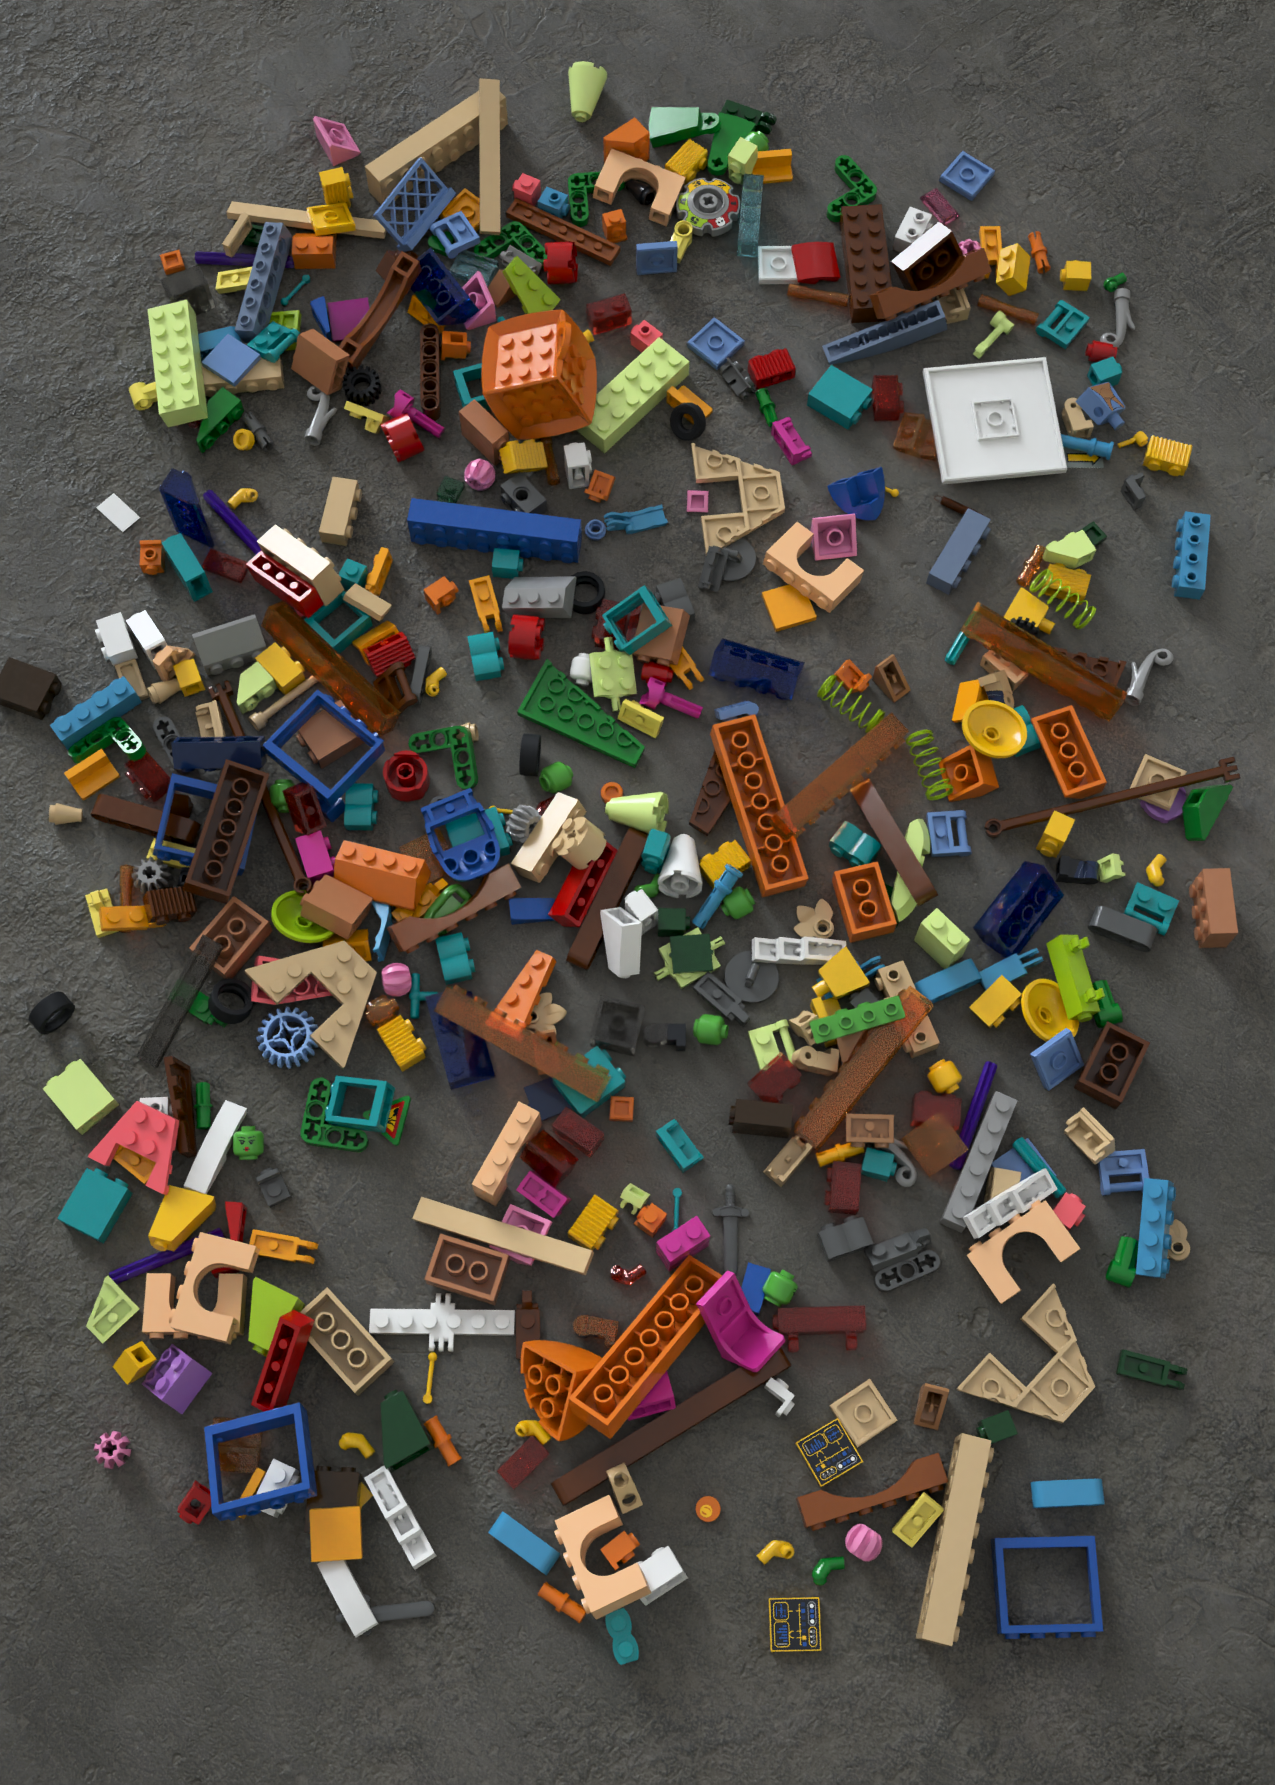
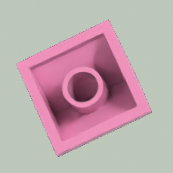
(335, 140)
(480, 295)
(834, 536)
(525, 1220)

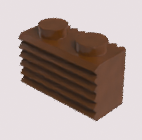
(169, 905)

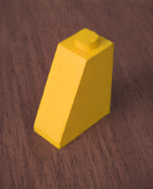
(179, 1217)

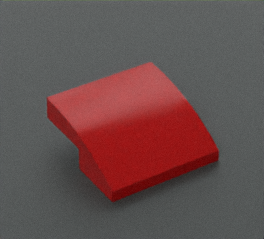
(815, 262)

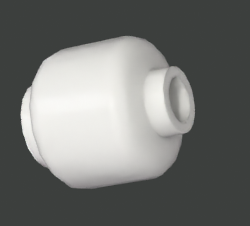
(581, 669)

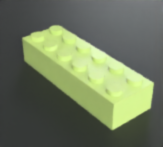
(177, 363)
(634, 393)

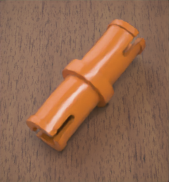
(1039, 252)
(442, 1441)
(562, 1602)

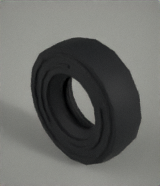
(677, 425)

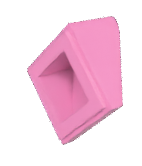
(697, 501)

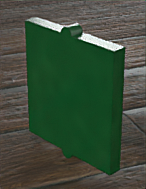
(691, 953)

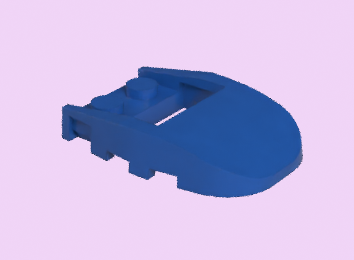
(470, 858)

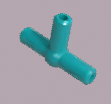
(416, 996)

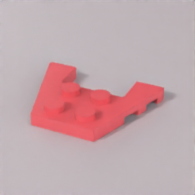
(146, 1133)

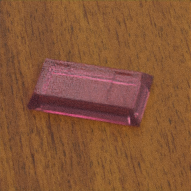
(939, 206)

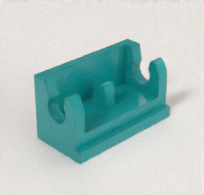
(678, 1145)

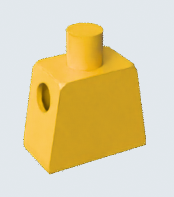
(1029, 606)
(840, 976)

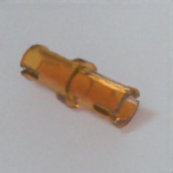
(1031, 566)

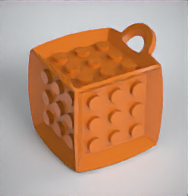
(539, 375)

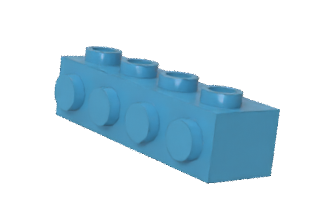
(1192, 555)
(102, 706)
(1155, 1228)

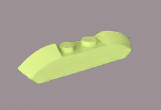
(919, 841)

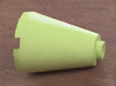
(585, 88)
(640, 811)

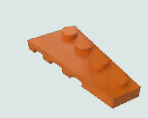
(526, 988)

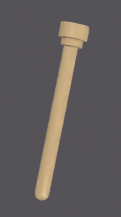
(259, 719)

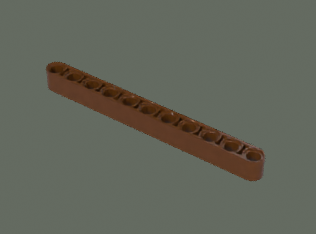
(666, 1427)

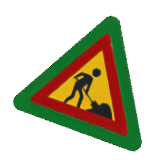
(396, 1119)

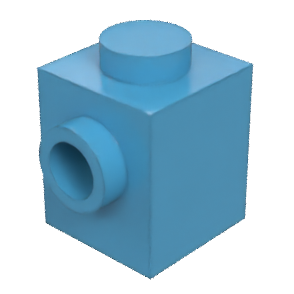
(554, 202)

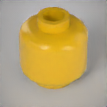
(944, 1076)

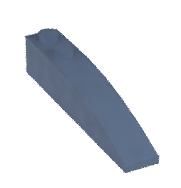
(888, 334)

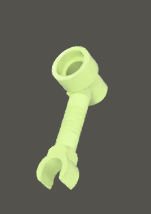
(1001, 325)

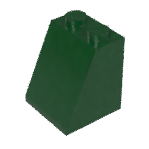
(402, 1431)

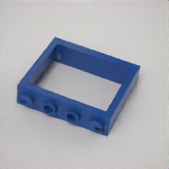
(342, 714)
(193, 787)
(247, 1426)
(1039, 1631)

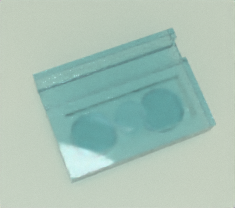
(469, 263)

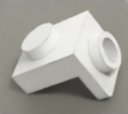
(779, 1390)

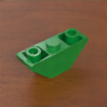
(1203, 809)

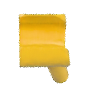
(1140, 438)

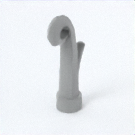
(1123, 317)
(314, 432)
(1140, 676)
(907, 1165)

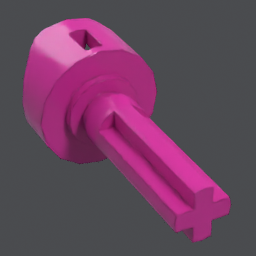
(404, 404)
(658, 695)

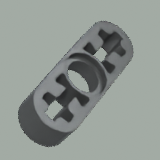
(421, 672)
(165, 740)
(887, 1272)

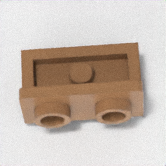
(870, 1129)

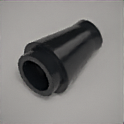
(643, 193)

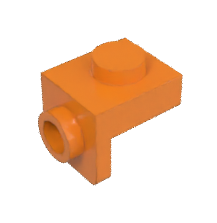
(600, 486)
(852, 677)

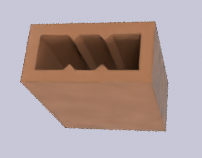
(320, 361)
(483, 431)
(667, 646)
(326, 738)
(336, 906)

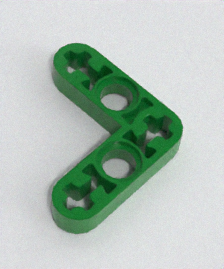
(857, 189)
(582, 191)
(516, 240)
(451, 742)
(86, 747)
(323, 1130)

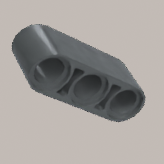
(1122, 928)

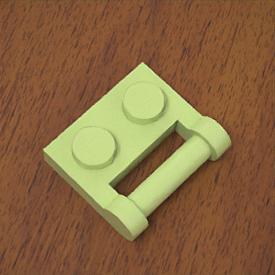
(765, 1044)

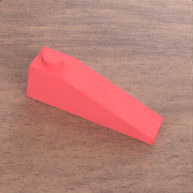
(308, 989)

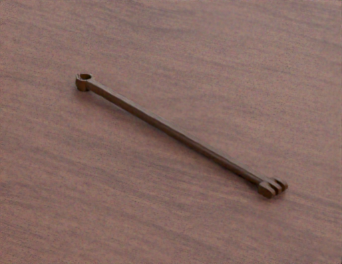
(1117, 797)
(271, 811)

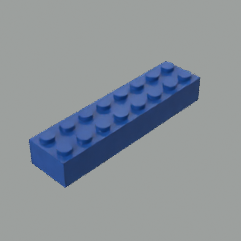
(493, 528)

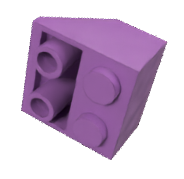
(176, 1378)

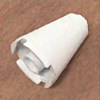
(681, 869)

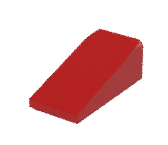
(236, 1218)

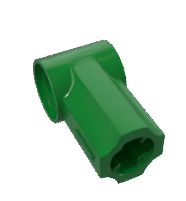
(1109, 1009)
(1121, 1268)

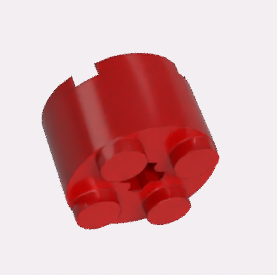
(561, 262)
(402, 437)
(525, 637)
(403, 787)

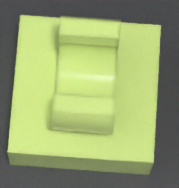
(1110, 868)
(635, 1196)

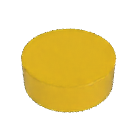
(243, 439)

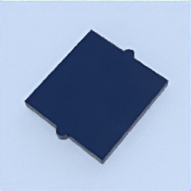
(546, 1098)

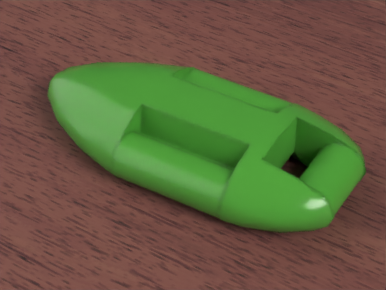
(447, 903)

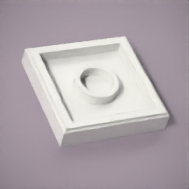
(776, 265)

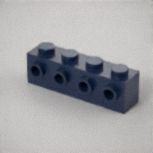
(212, 752)

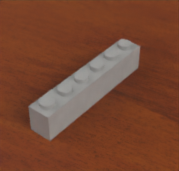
(978, 1161)

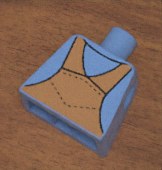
(1102, 405)

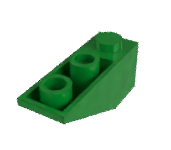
(222, 412)

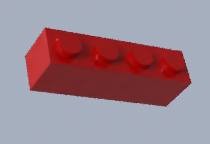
(285, 584)
(581, 889)
(282, 1361)

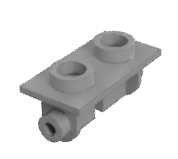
(512, 252)

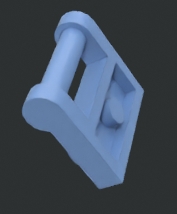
(460, 230)
(732, 711)
(941, 833)
(1123, 1164)

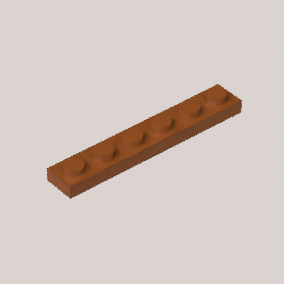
(563, 231)

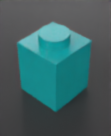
(1105, 371)
(506, 563)
(352, 573)
(878, 1164)

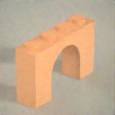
(623, 167)
(823, 590)
(520, 1129)
(209, 1254)
(989, 1256)
(160, 1302)
(601, 1593)

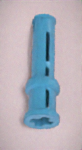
(1091, 446)
(722, 888)

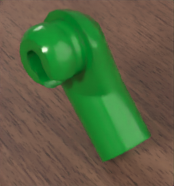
(1111, 284)
(824, 1567)

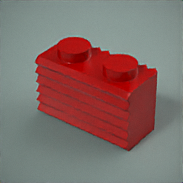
(771, 368)
(389, 651)

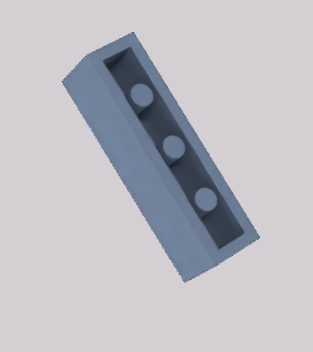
(958, 551)

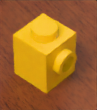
(1076, 275)
(189, 677)
(134, 1362)

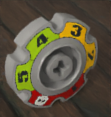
(708, 206)

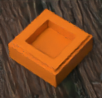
(172, 262)
(621, 1108)

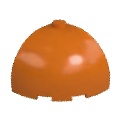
(551, 1377)

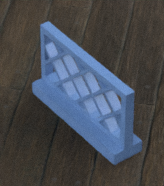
(422, 220)

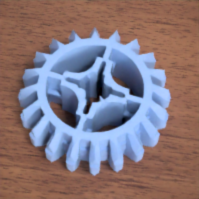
(279, 1040)

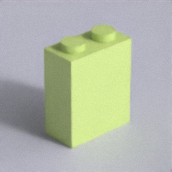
(941, 939)
(80, 1096)

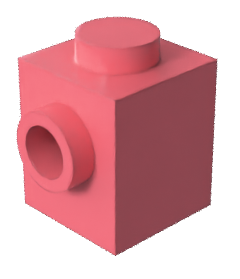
(527, 189)
(644, 335)
(1069, 1210)

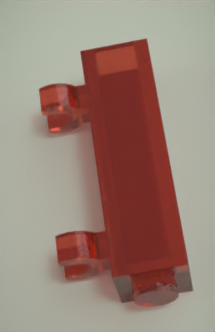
(820, 1321)

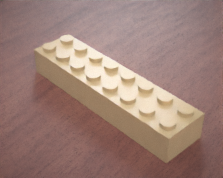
(436, 143)
(954, 1540)

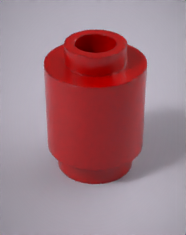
(1099, 351)
(657, 671)

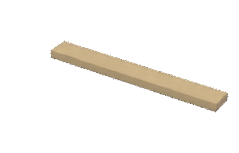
(489, 156)
(299, 219)
(503, 1236)

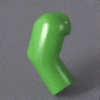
(650, 889)

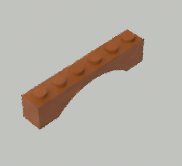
(965, 269)
(397, 284)
(494, 886)
(822, 1506)

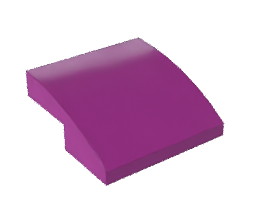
(346, 316)

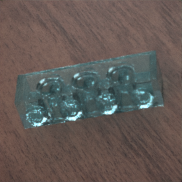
(750, 215)

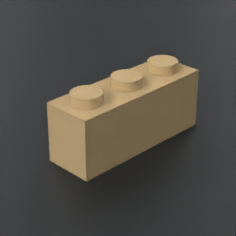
(340, 511)

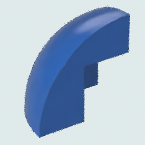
(860, 494)

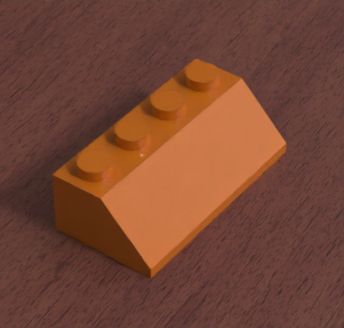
(1069, 753)
(382, 874)

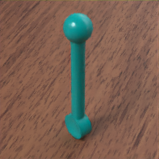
(305, 280)
(677, 1193)

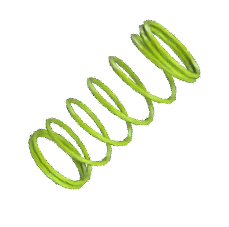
(1046, 573)
(878, 717)
(935, 787)

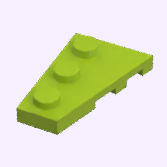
(529, 287)

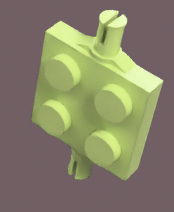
(612, 674)
(686, 978)

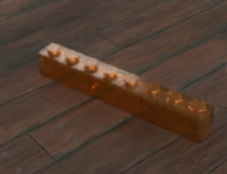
(1043, 662)
(330, 668)
(839, 776)
(523, 1043)
(861, 1071)

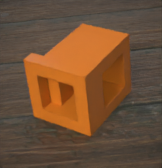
(614, 226)
(454, 345)
(152, 557)
(440, 594)
(650, 1219)
(620, 1549)

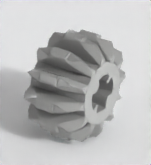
(522, 822)
(145, 871)

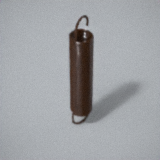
(954, 505)

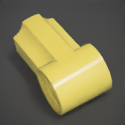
(683, 241)
(143, 395)

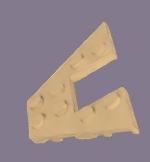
(758, 490)
(341, 973)
(1057, 1387)

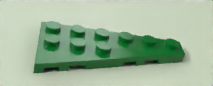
(571, 713)

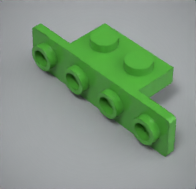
(864, 1017)

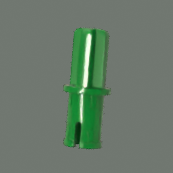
(766, 406)
(203, 1106)

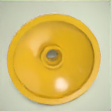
(994, 729)
(1045, 1009)

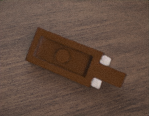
(526, 1322)

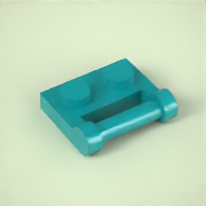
(1068, 327)
(273, 341)
(1154, 903)

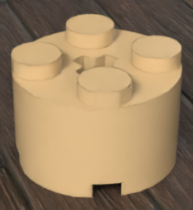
(579, 842)

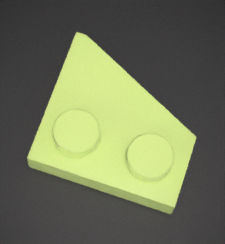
(110, 1310)

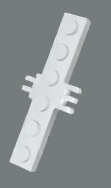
(442, 1322)

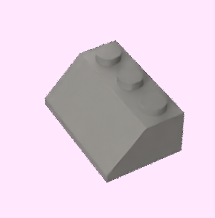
(540, 596)
(230, 644)

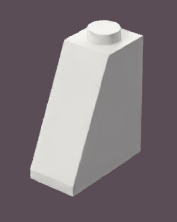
(146, 634)
(622, 941)

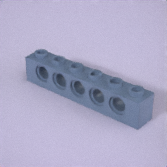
(264, 280)

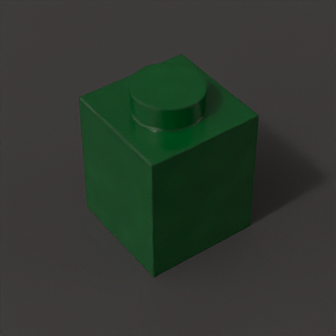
(672, 922)
(997, 1427)

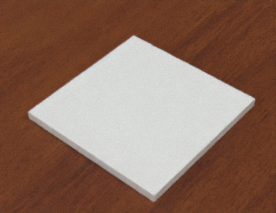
(994, 420)

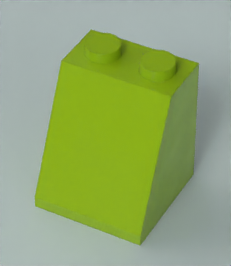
(267, 1307)

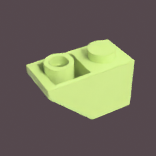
(742, 160)
(1071, 551)
(253, 687)

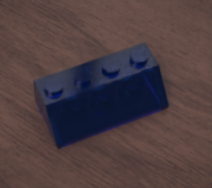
(441, 292)
(185, 507)
(756, 669)
(1019, 910)
(462, 1052)

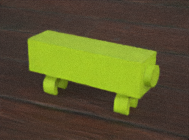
(1073, 977)

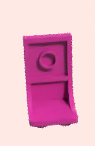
(735, 1327)

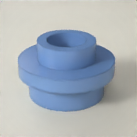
(595, 524)

